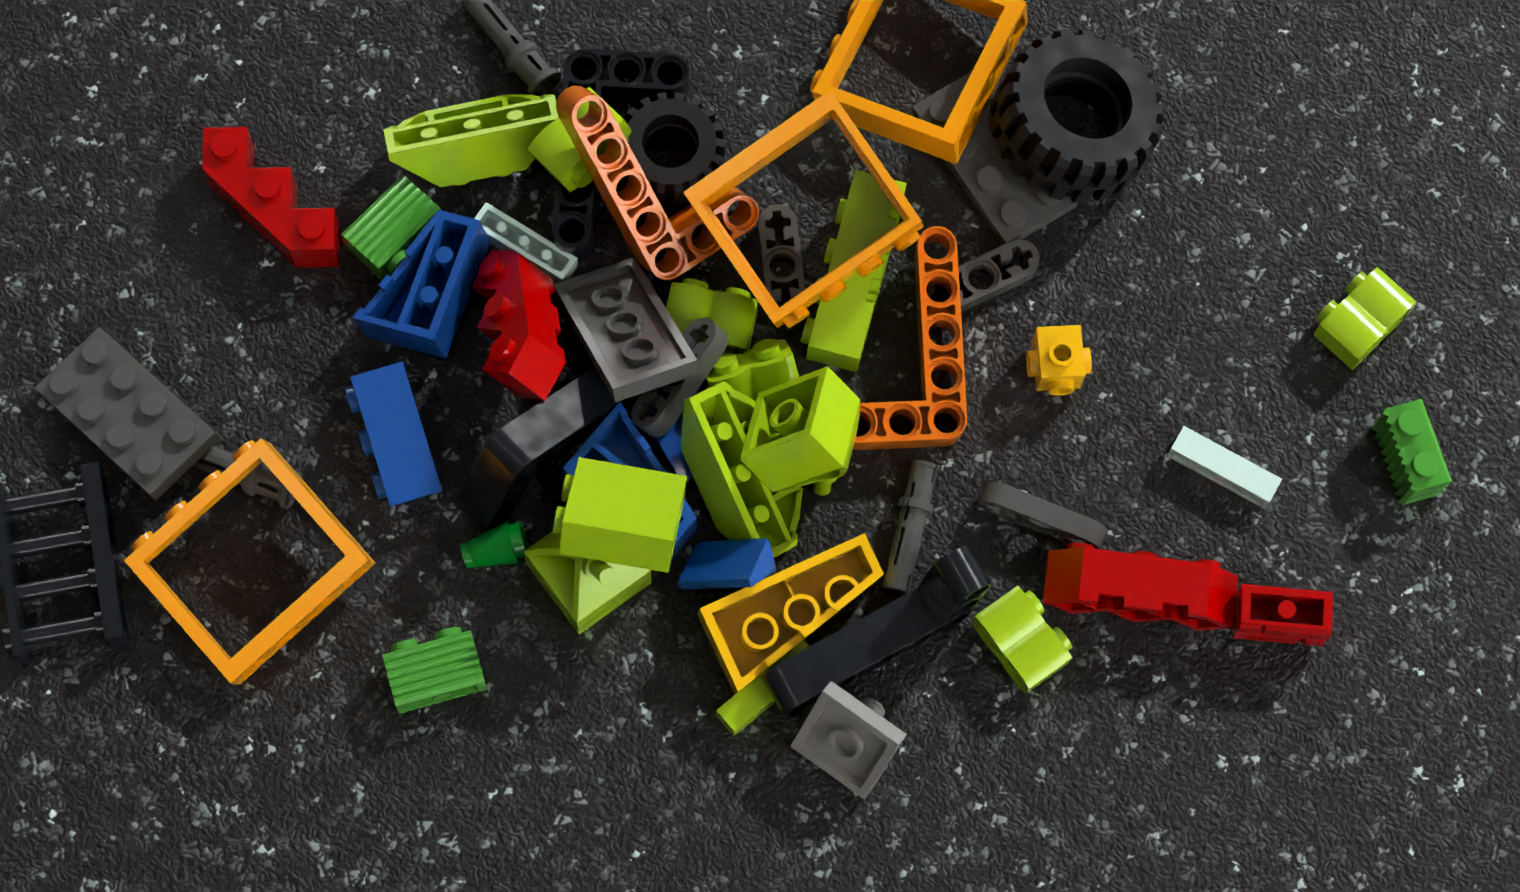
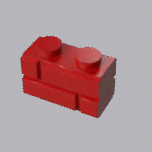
(1283, 615)

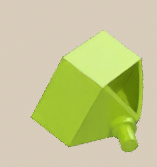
(803, 432)
(583, 586)

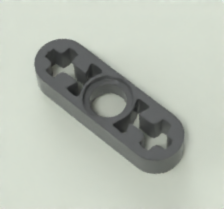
(790, 237)
(1014, 275)
(670, 409)
(1041, 515)

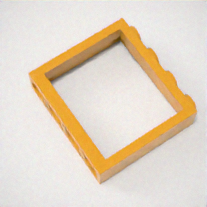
(940, 142)
(765, 151)
(300, 612)

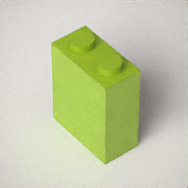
(620, 514)

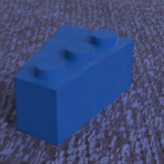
(430, 287)
(393, 434)
(621, 443)

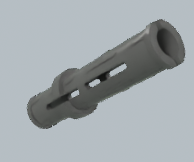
(914, 510)

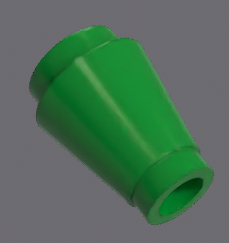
(496, 547)

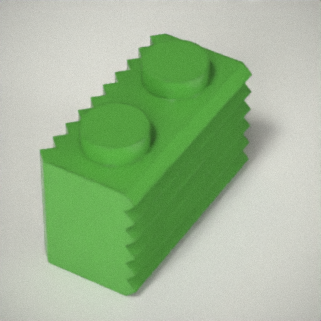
(389, 227)
(1411, 452)
(434, 669)

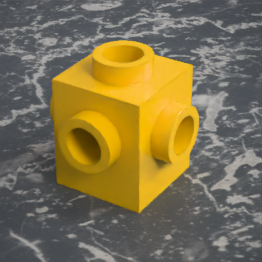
(1058, 359)

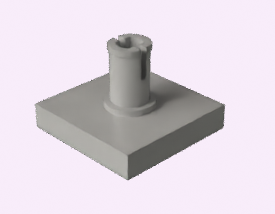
(848, 739)

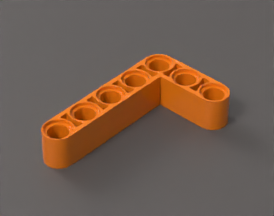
(638, 196)
(932, 359)

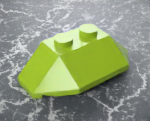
(471, 138)
(735, 497)

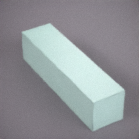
(513, 236)
(1224, 467)

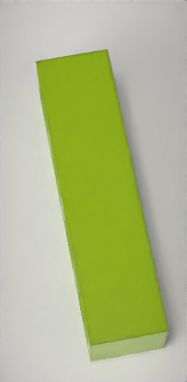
(751, 700)

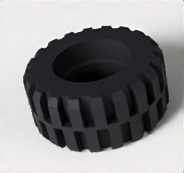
(1105, 80)

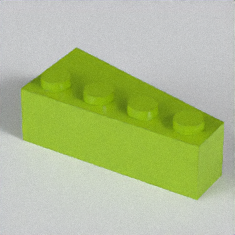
(843, 323)

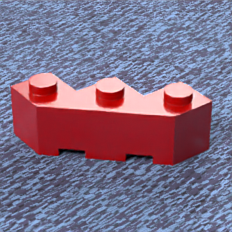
(269, 200)
(520, 324)
(1141, 586)

